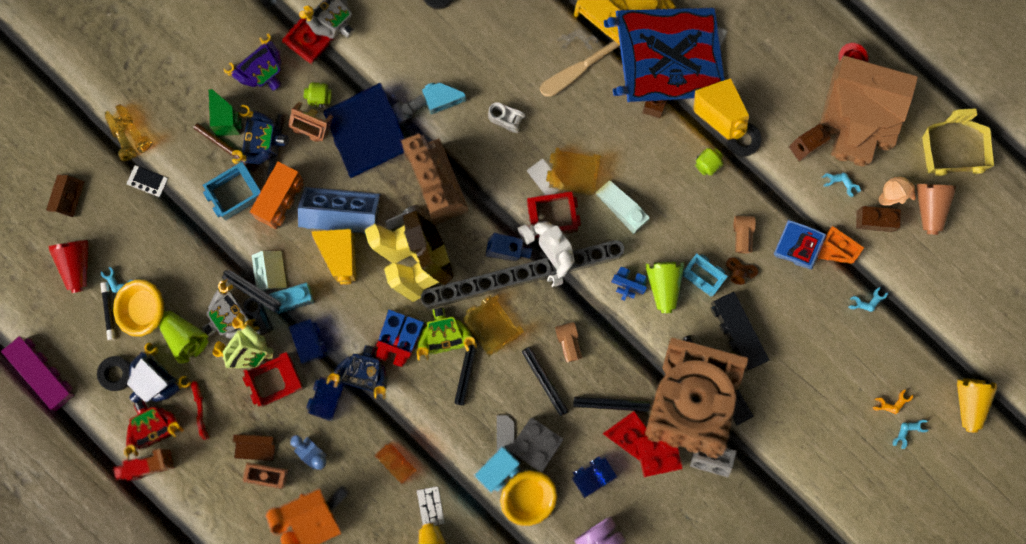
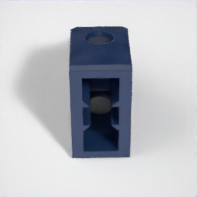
(499, 245)

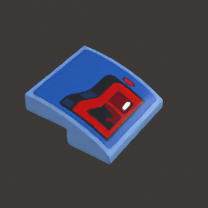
(800, 244)

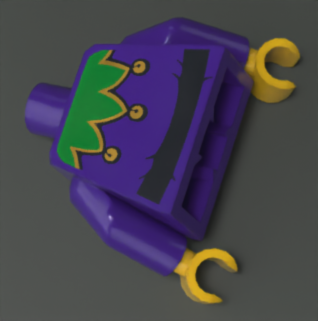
(259, 66)

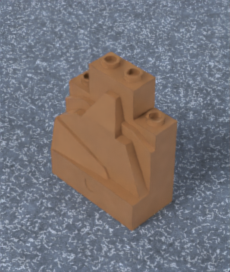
(865, 108)
(435, 178)

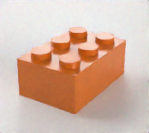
(277, 195)

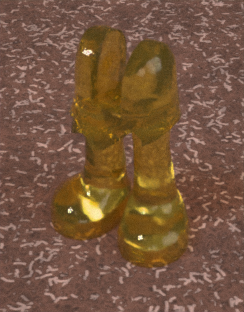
(118, 128)

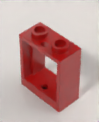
(572, 201)

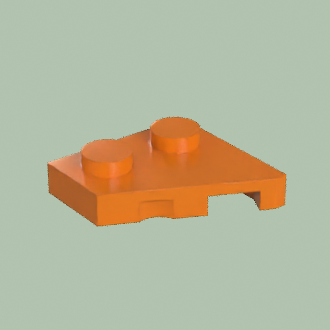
(839, 247)

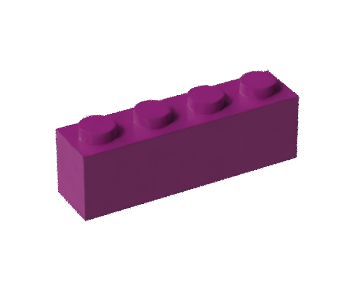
(38, 373)

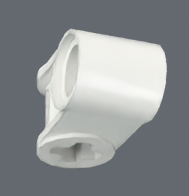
(507, 117)

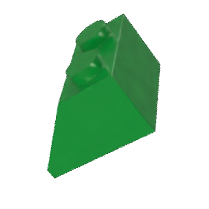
(223, 117)

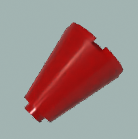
(72, 263)

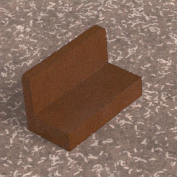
(65, 195)
(254, 447)

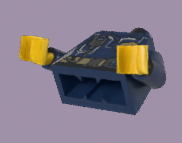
(362, 372)

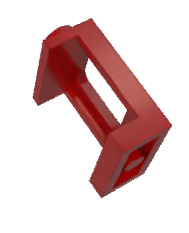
(289, 375)

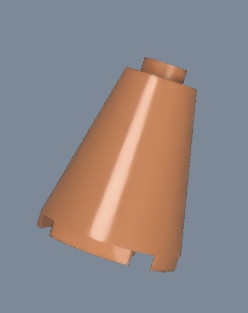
(934, 205)

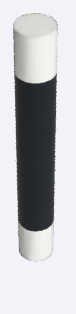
(107, 311)

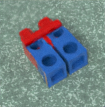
(400, 344)

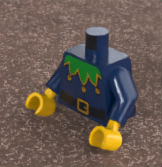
(260, 138)

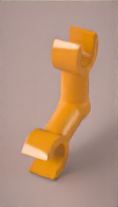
(895, 409)

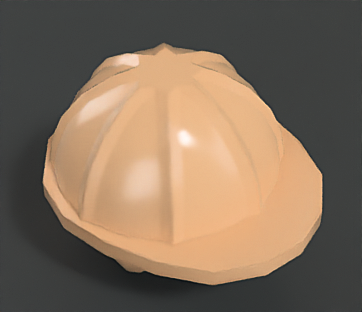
(897, 190)

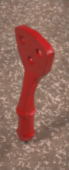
(199, 402)

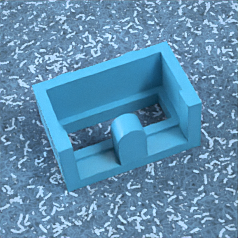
(717, 272)

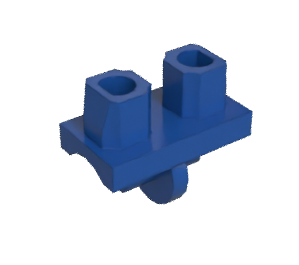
(636, 286)

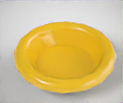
(138, 307)
(528, 498)

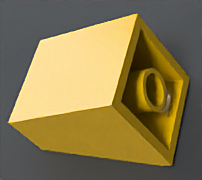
(722, 109)
(338, 252)

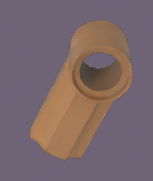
(744, 228)
(568, 336)

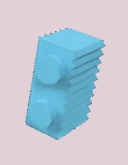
(293, 297)

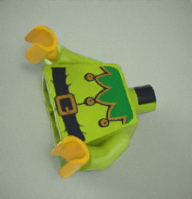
(443, 335)

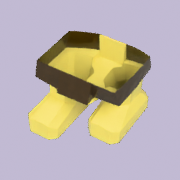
(416, 239)

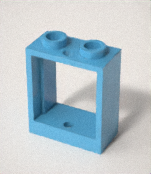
(222, 179)

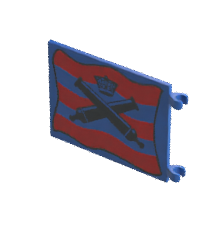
(667, 52)

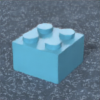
(497, 469)

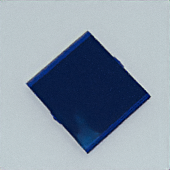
(365, 130)

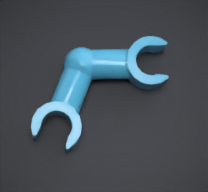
(845, 179)
(115, 287)
(868, 306)
(905, 427)

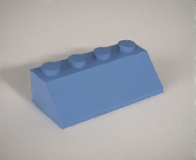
(337, 209)

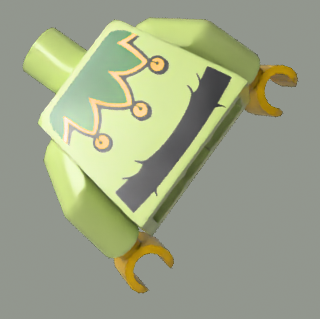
(245, 348)

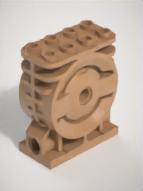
(707, 373)

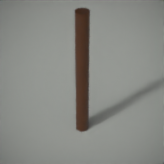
(220, 143)

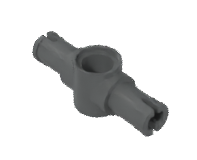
(405, 110)

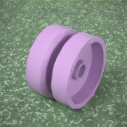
(599, 534)

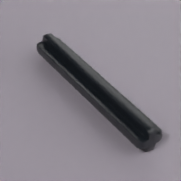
(251, 291)
(466, 373)
(545, 381)
(613, 404)

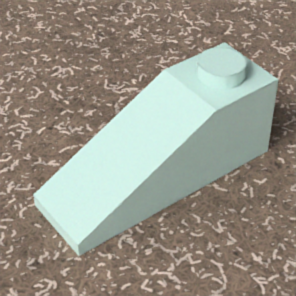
(623, 207)

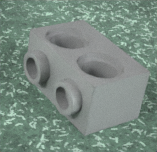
(720, 465)

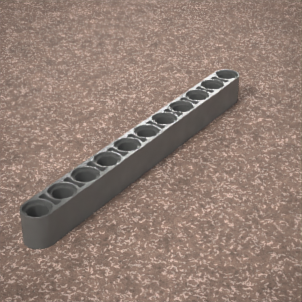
(530, 268)

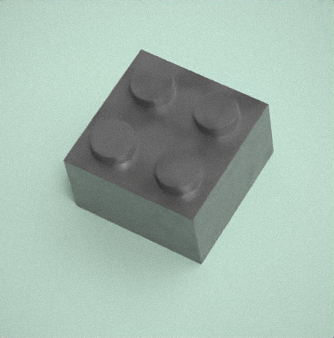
(536, 444)

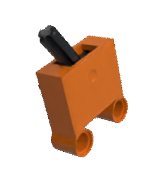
(309, 518)

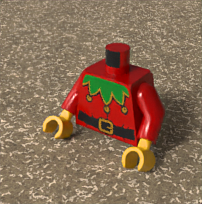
(149, 428)

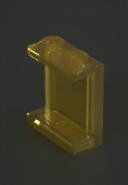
(573, 172)
(491, 325)

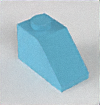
(441, 97)

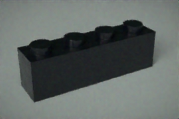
(739, 330)

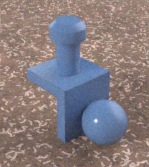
(309, 452)

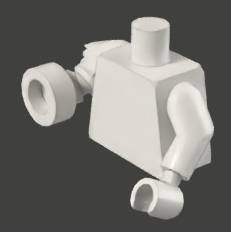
(553, 244)

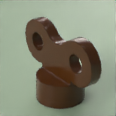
(740, 271)

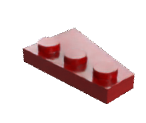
(626, 432)

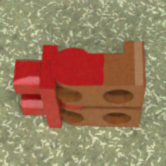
(136, 468)

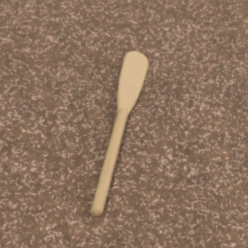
(567, 76)

